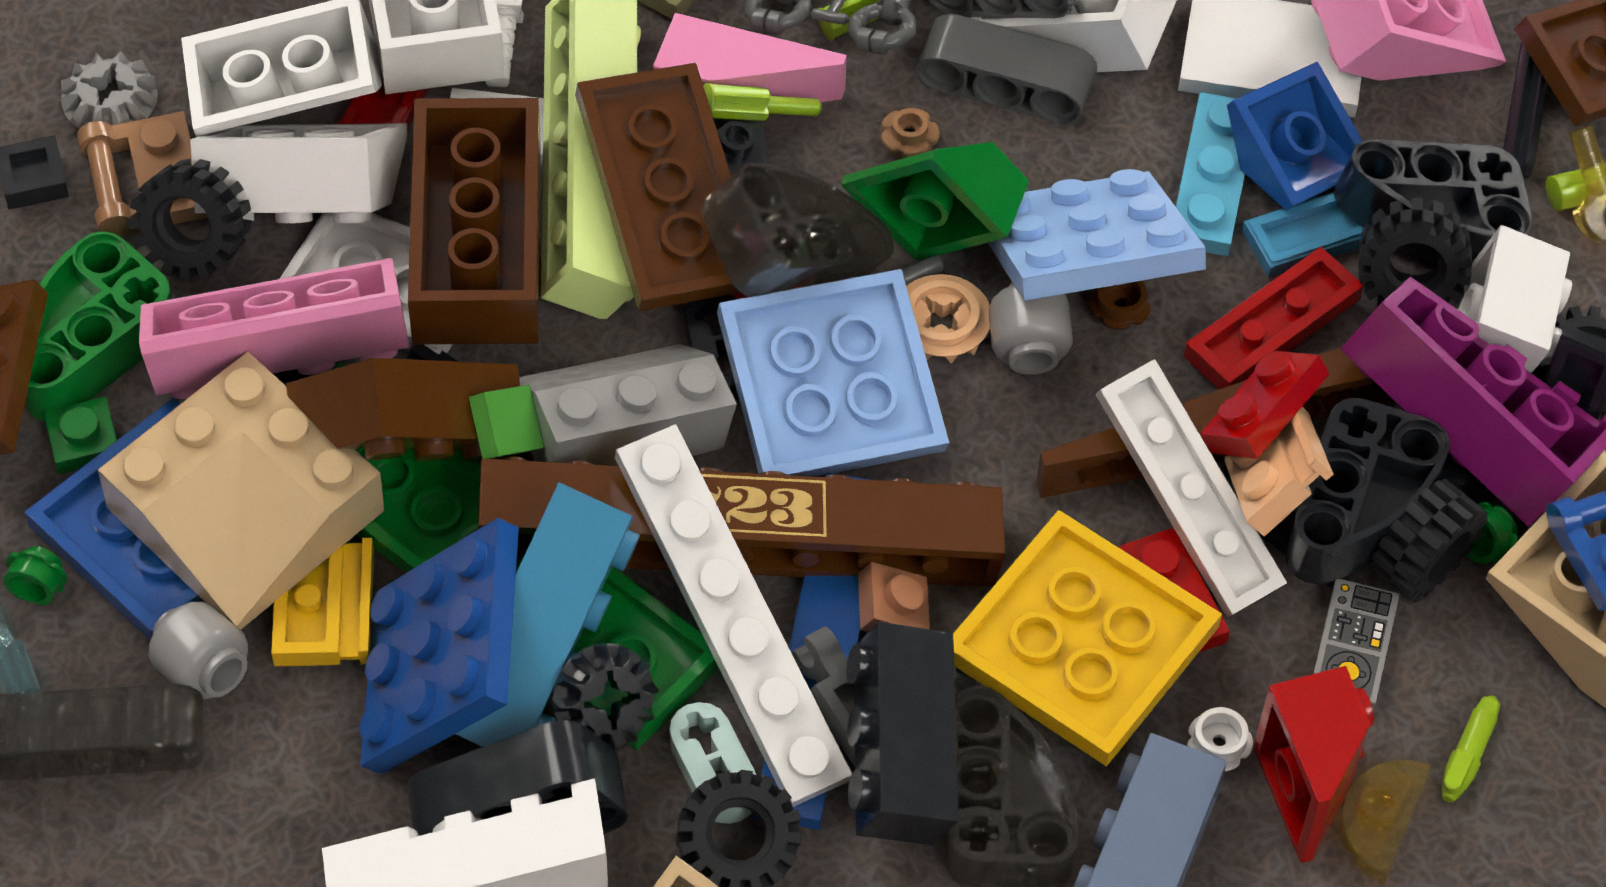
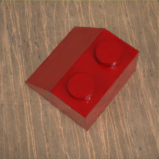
(1311, 749)

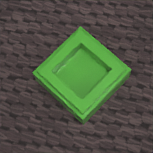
(506, 422)

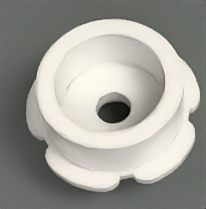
(1224, 724)

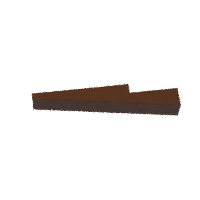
(1106, 460)

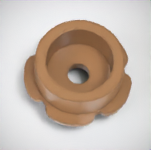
(906, 144)

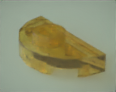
(1379, 812)

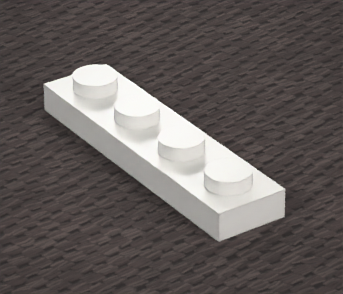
(1190, 488)

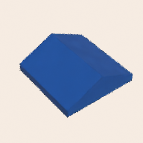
(1293, 136)

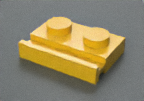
(327, 611)

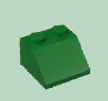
(943, 197)

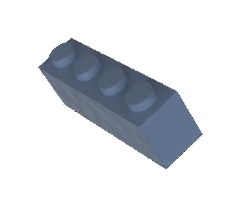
(1160, 817)

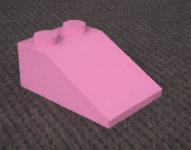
(1408, 37)

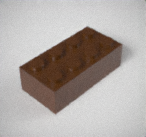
(475, 221)

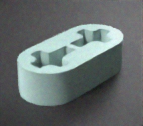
(725, 747)

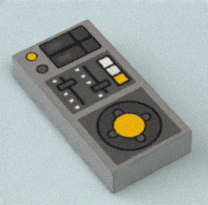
(1358, 633)

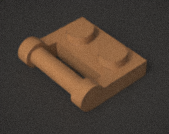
(153, 146)

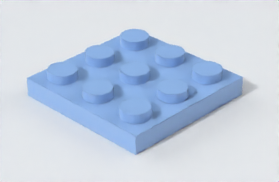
(1097, 236)
(832, 376)

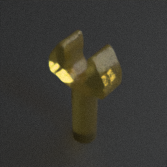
(1593, 169)

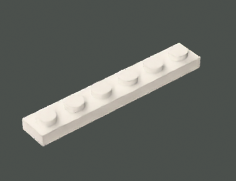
(732, 615)

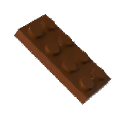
(656, 167)

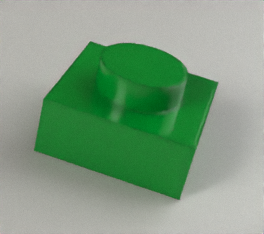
(79, 433)

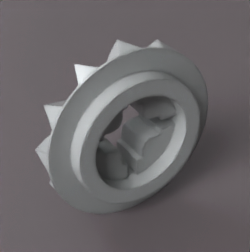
(132, 101)

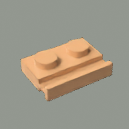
(1281, 476)

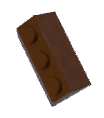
(401, 405)

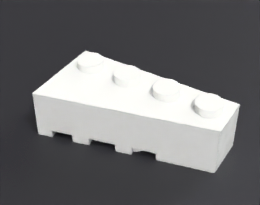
(524, 848)

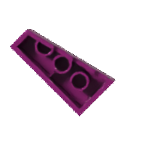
(1499, 417)

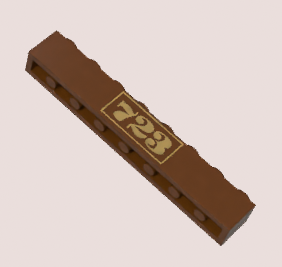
(785, 520)

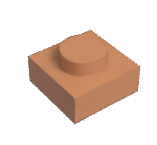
(892, 597)

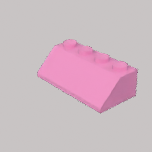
(282, 322)

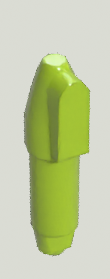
(1465, 759)

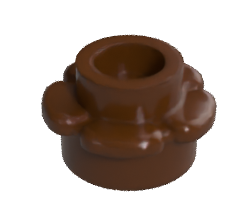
(1119, 318)

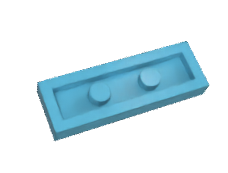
(1211, 176)

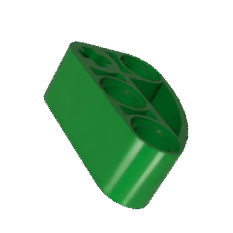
(89, 302)

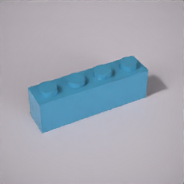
(554, 602)

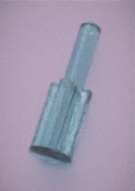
(15, 664)

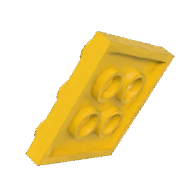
(1083, 637)

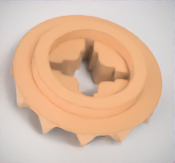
(947, 296)

